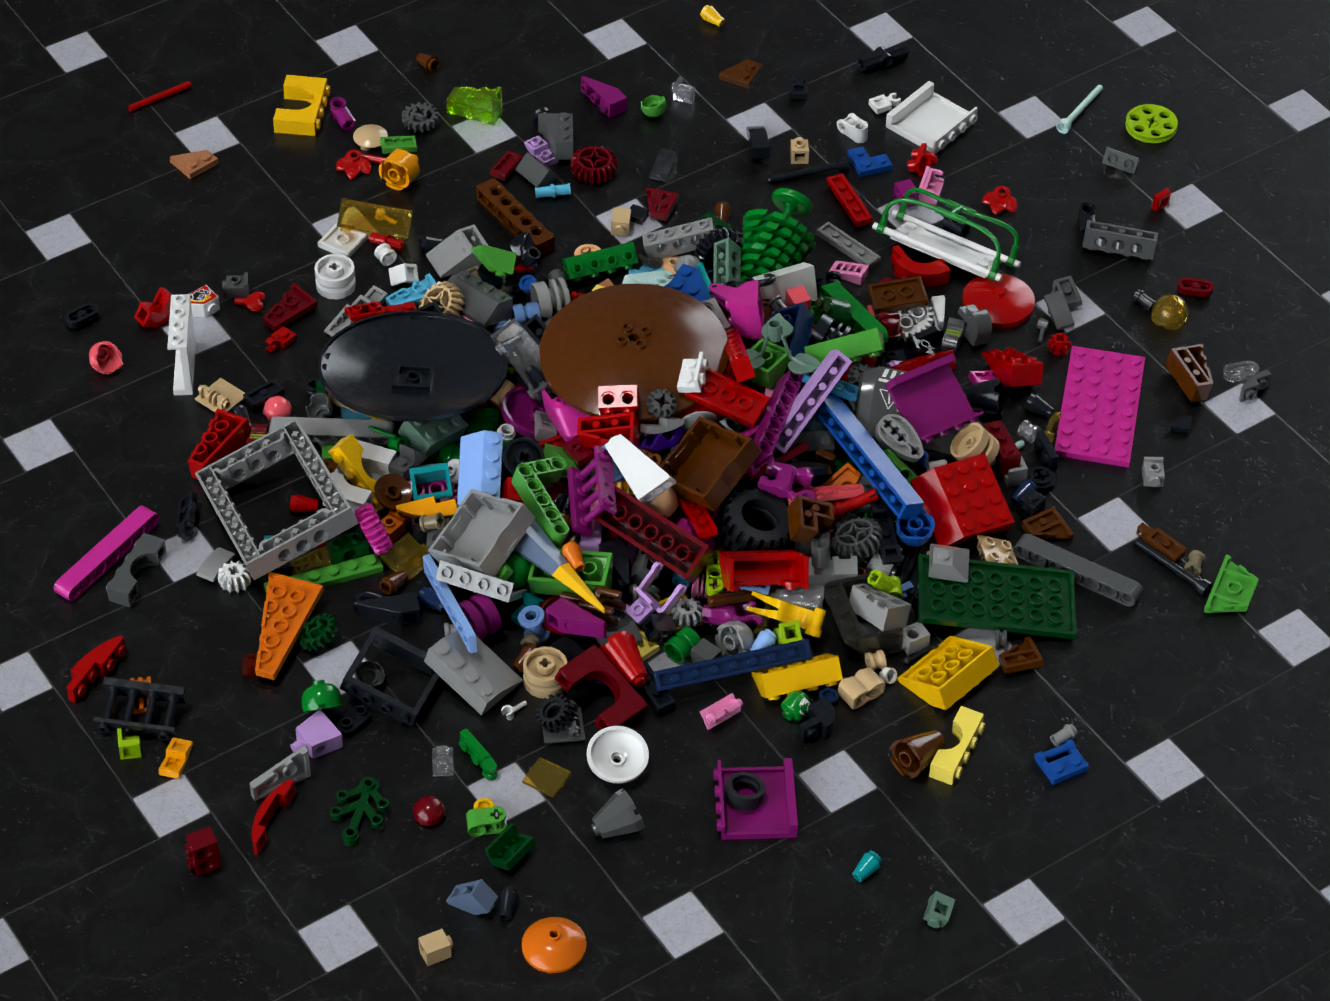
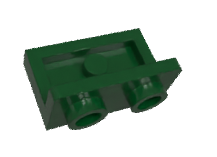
(509, 848)

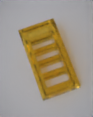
(319, 556)

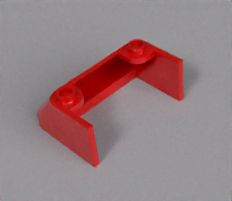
(764, 568)

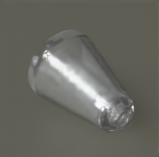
(801, 597)

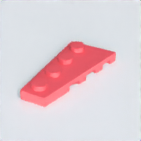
(833, 492)

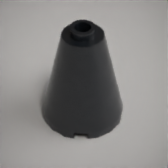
(986, 396)

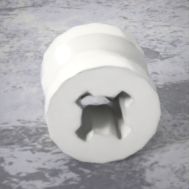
(385, 254)

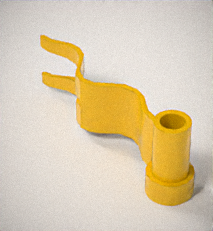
(788, 612)

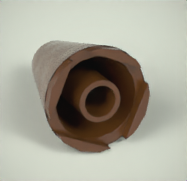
(915, 752)

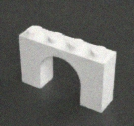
(374, 460)

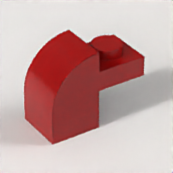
(156, 312)

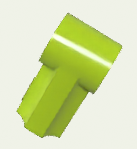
(885, 583)

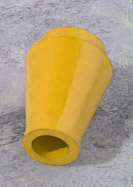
(710, 15)

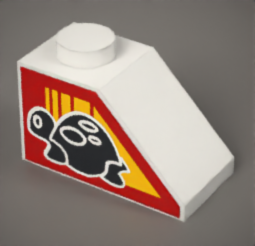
(204, 302)

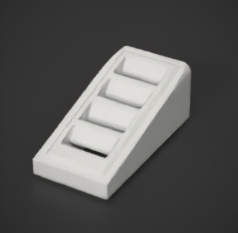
(938, 308)

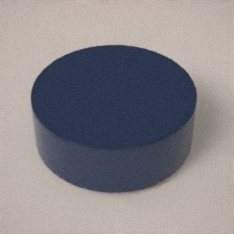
(831, 694)

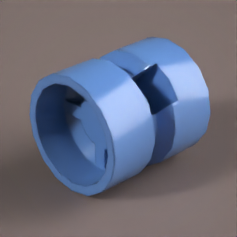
(524, 313)

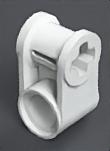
(854, 128)

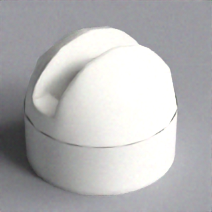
(888, 672)

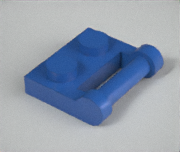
(1064, 767)

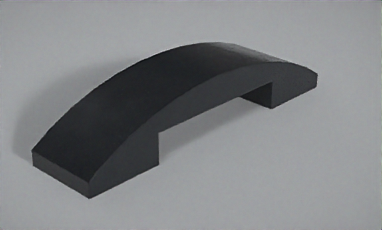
(890, 550)

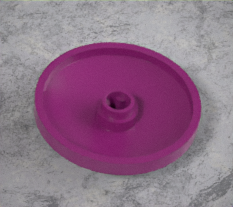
(519, 411)

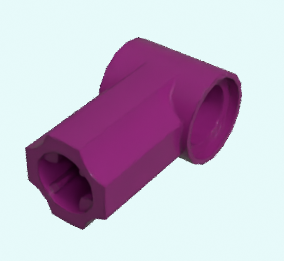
(341, 113)

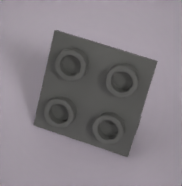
(574, 732)

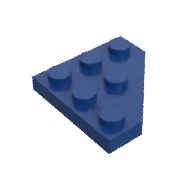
(689, 282)

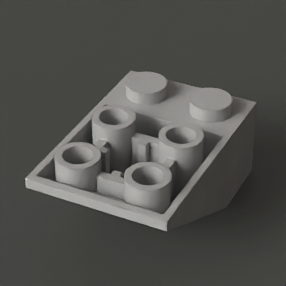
(455, 252)

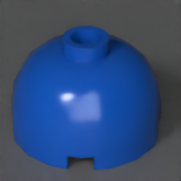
(915, 530)

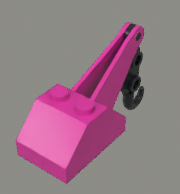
(743, 303)

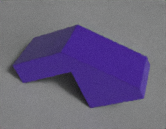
(660, 441)

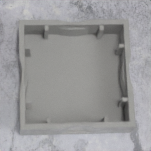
(482, 532)

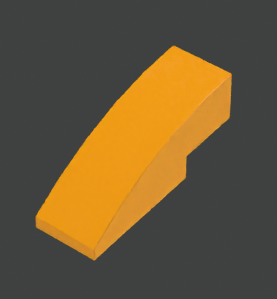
(428, 507)

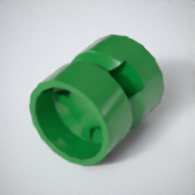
(679, 646)

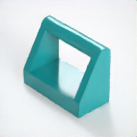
(429, 474)

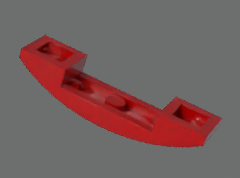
(278, 797)

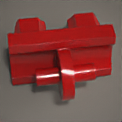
(921, 159)

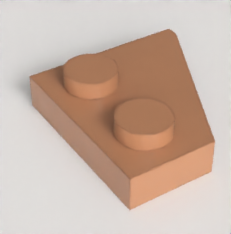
(194, 163)

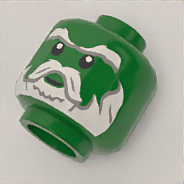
(795, 705)

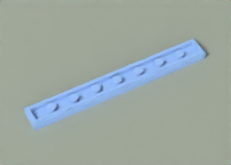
(450, 605)

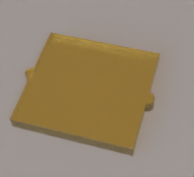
(546, 777)

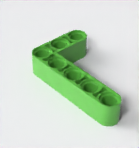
(529, 483)

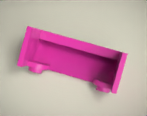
(562, 416)

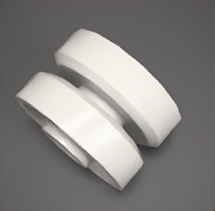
(335, 276)

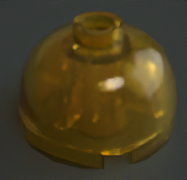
(1170, 312)

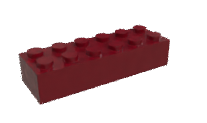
(656, 536)

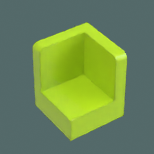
(128, 746)

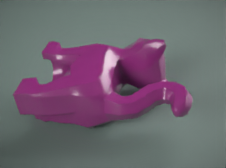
(785, 478)
(731, 612)

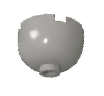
(734, 637)

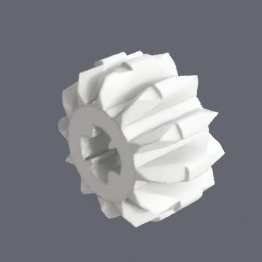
(234, 576)

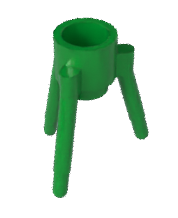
(394, 441)

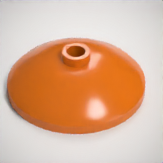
(554, 953)

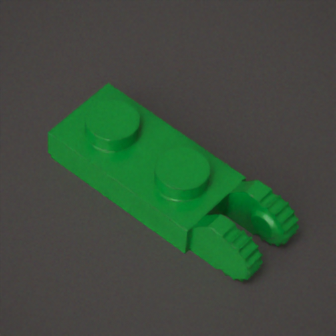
(478, 754)

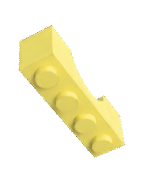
(948, 762)

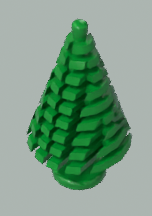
(772, 244)

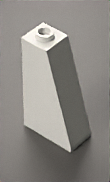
(789, 278)
(639, 471)

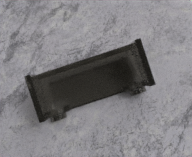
(837, 597)

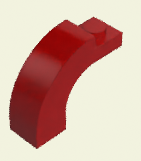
(932, 273)

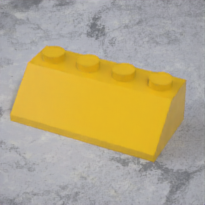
(798, 676)

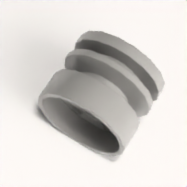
(551, 297)

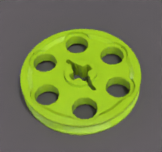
(1157, 126)

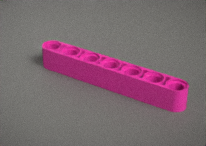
(106, 553)

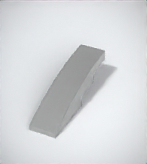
(342, 320)

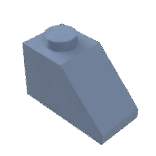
(473, 897)

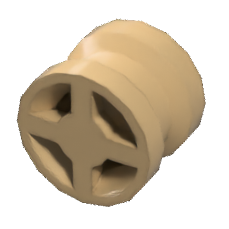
(875, 660)

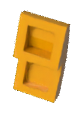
(176, 758)

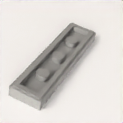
(847, 245)

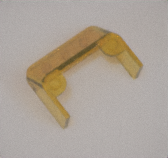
(374, 218)

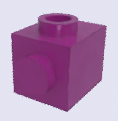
(901, 188)

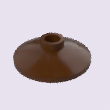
(392, 484)

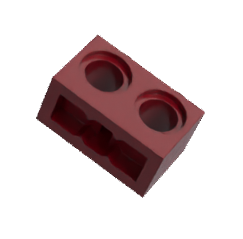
(202, 851)

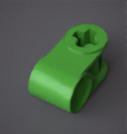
(485, 821)

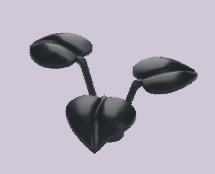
(528, 253)

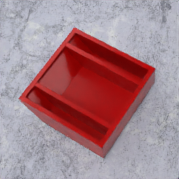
(963, 501)

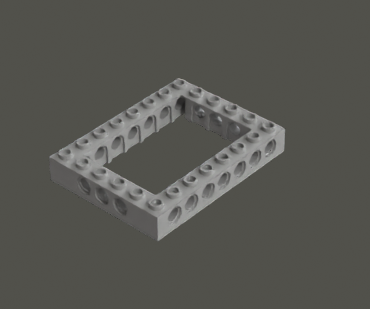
(296, 539)

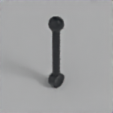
(933, 645)

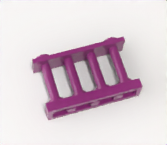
(579, 491)

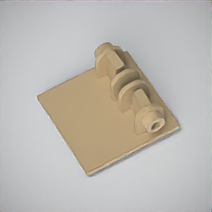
(219, 395)
(995, 550)

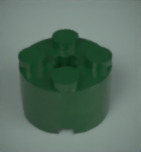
(834, 308)

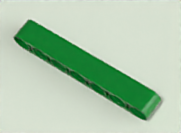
(861, 317)

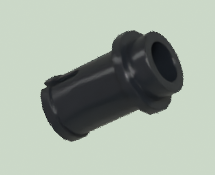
(1143, 299)

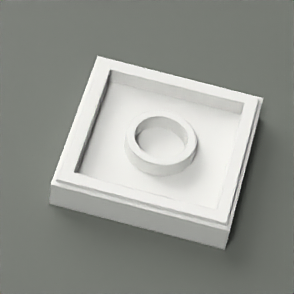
(342, 242)

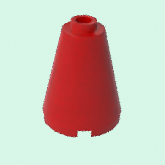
(625, 655)

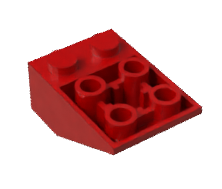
(1014, 367)

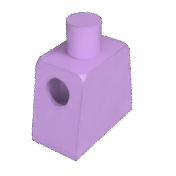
(317, 735)

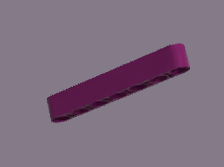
(776, 414)

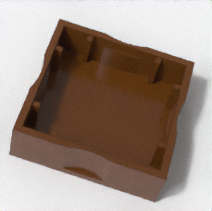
(709, 462)

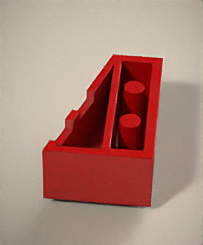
(601, 428)

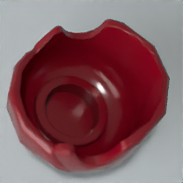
(429, 810)

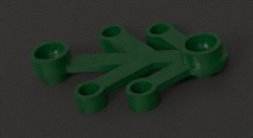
(359, 806)

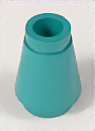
(868, 864)

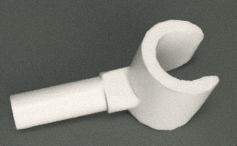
(511, 710)

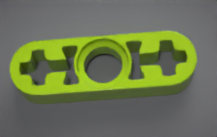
(710, 580)

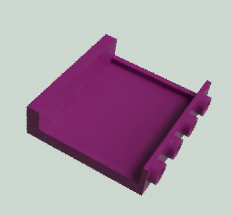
(775, 815)

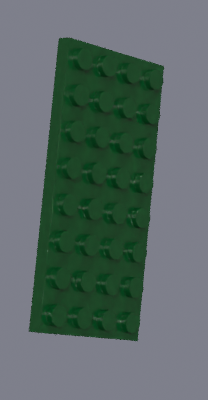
(1000, 598)

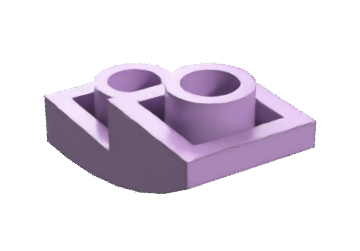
(539, 148)

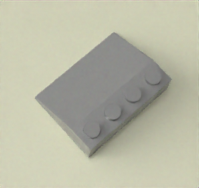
(477, 676)

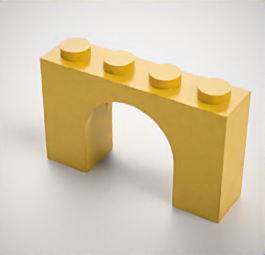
(305, 120)

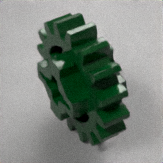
(318, 632)

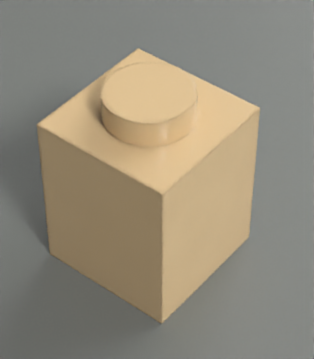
(621, 221)
(435, 947)

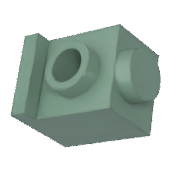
(938, 909)

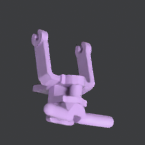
(646, 604)

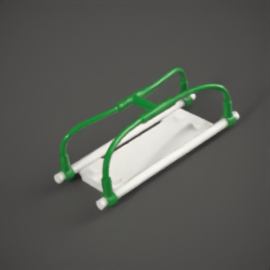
(914, 235)

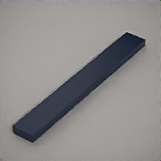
(732, 665)

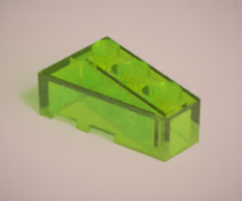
(476, 104)

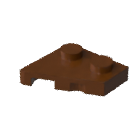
(1047, 525)

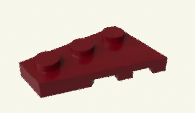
(291, 307)

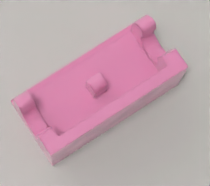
(932, 184)

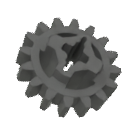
(420, 117)

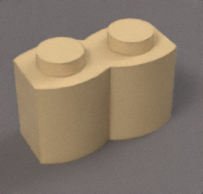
(861, 688)

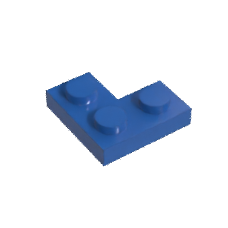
(868, 165)

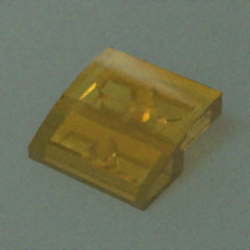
(406, 556)

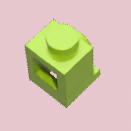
(788, 632)

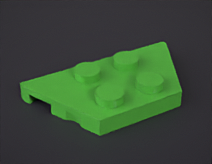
(1232, 589)

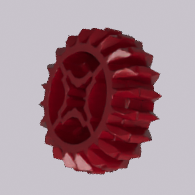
(594, 164)

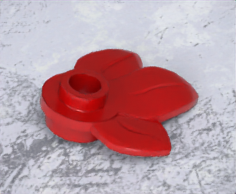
(353, 166)
(998, 201)

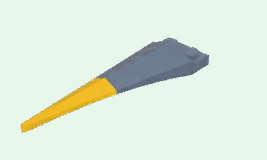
(540, 551)

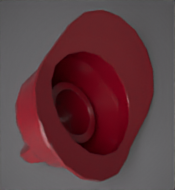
(891, 322)

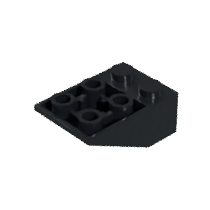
(620, 577)

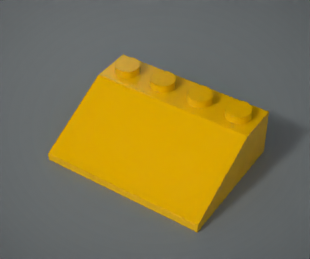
(950, 671)

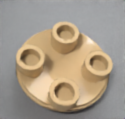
(369, 136)

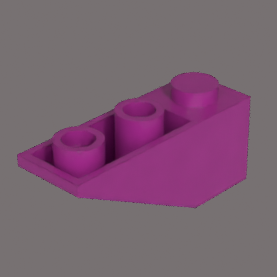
(606, 97)
(572, 619)

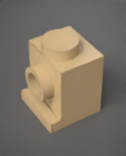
(799, 146)

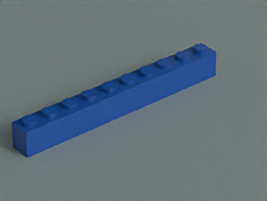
(869, 457)

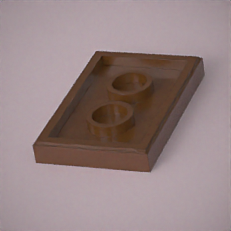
(897, 295)

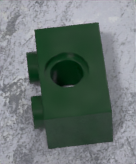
(347, 547)

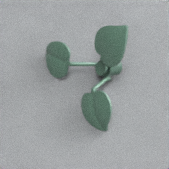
(775, 330)

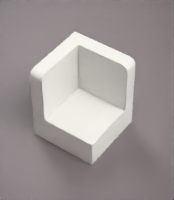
(403, 274)

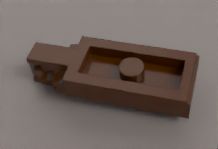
(1161, 542)

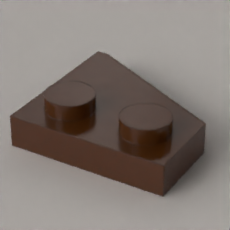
(742, 74)
(1021, 657)

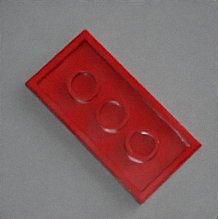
(731, 398)

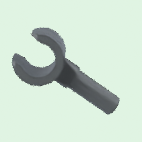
(1043, 325)

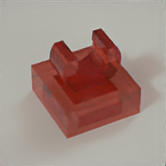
(248, 666)

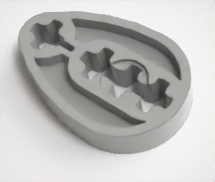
(904, 429)

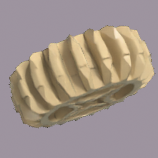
(446, 295)

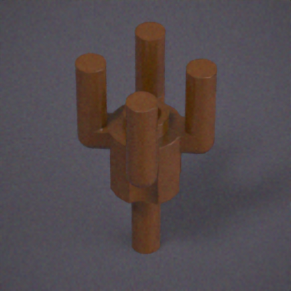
(608, 604)

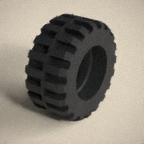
(759, 507)

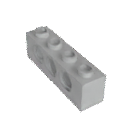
(676, 239)

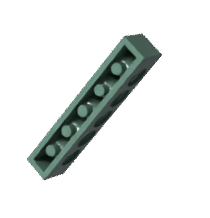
(726, 261)

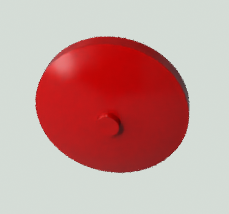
(1006, 301)

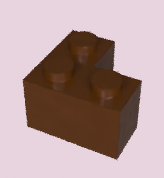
(808, 518)

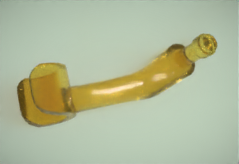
(1057, 415)

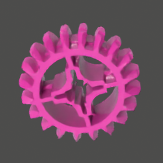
(373, 529)

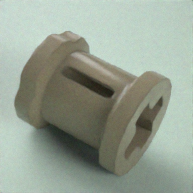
(432, 522)
(1195, 561)

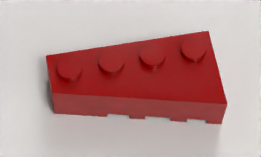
(225, 435)

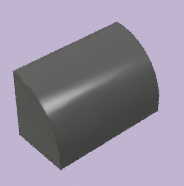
(535, 171)

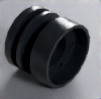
(824, 330)

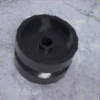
(517, 452)

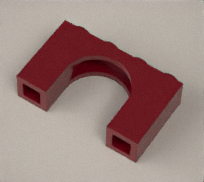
(595, 666)

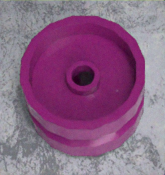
(481, 615)

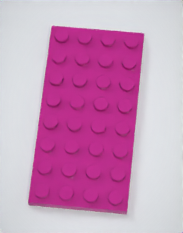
(1100, 406)

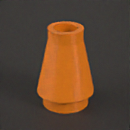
(573, 555)

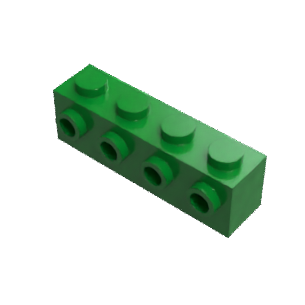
(599, 261)

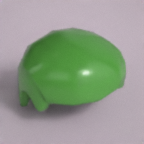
(653, 106)

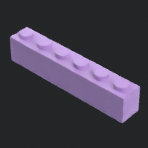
(812, 397)

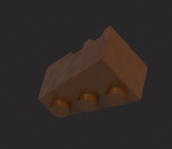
(1190, 371)

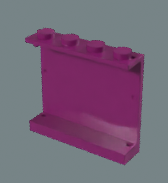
(932, 399)

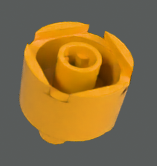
(399, 169)

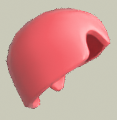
(277, 406)

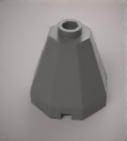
(617, 817)

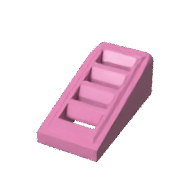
(854, 272)

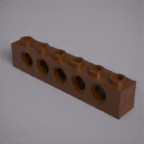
(513, 214)

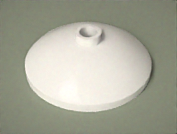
(619, 744)

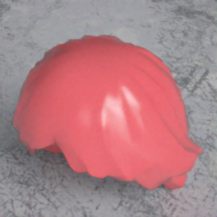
(105, 357)

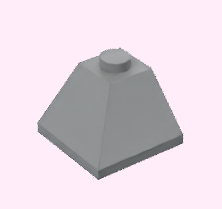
(948, 563)

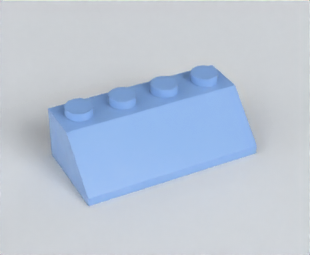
(480, 464)

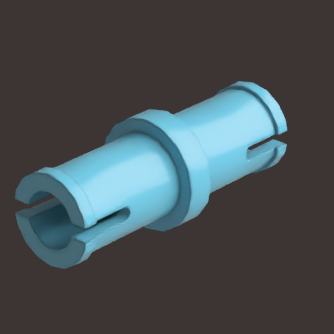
(552, 190)

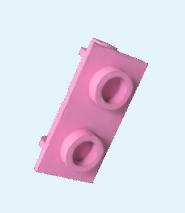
(721, 710)

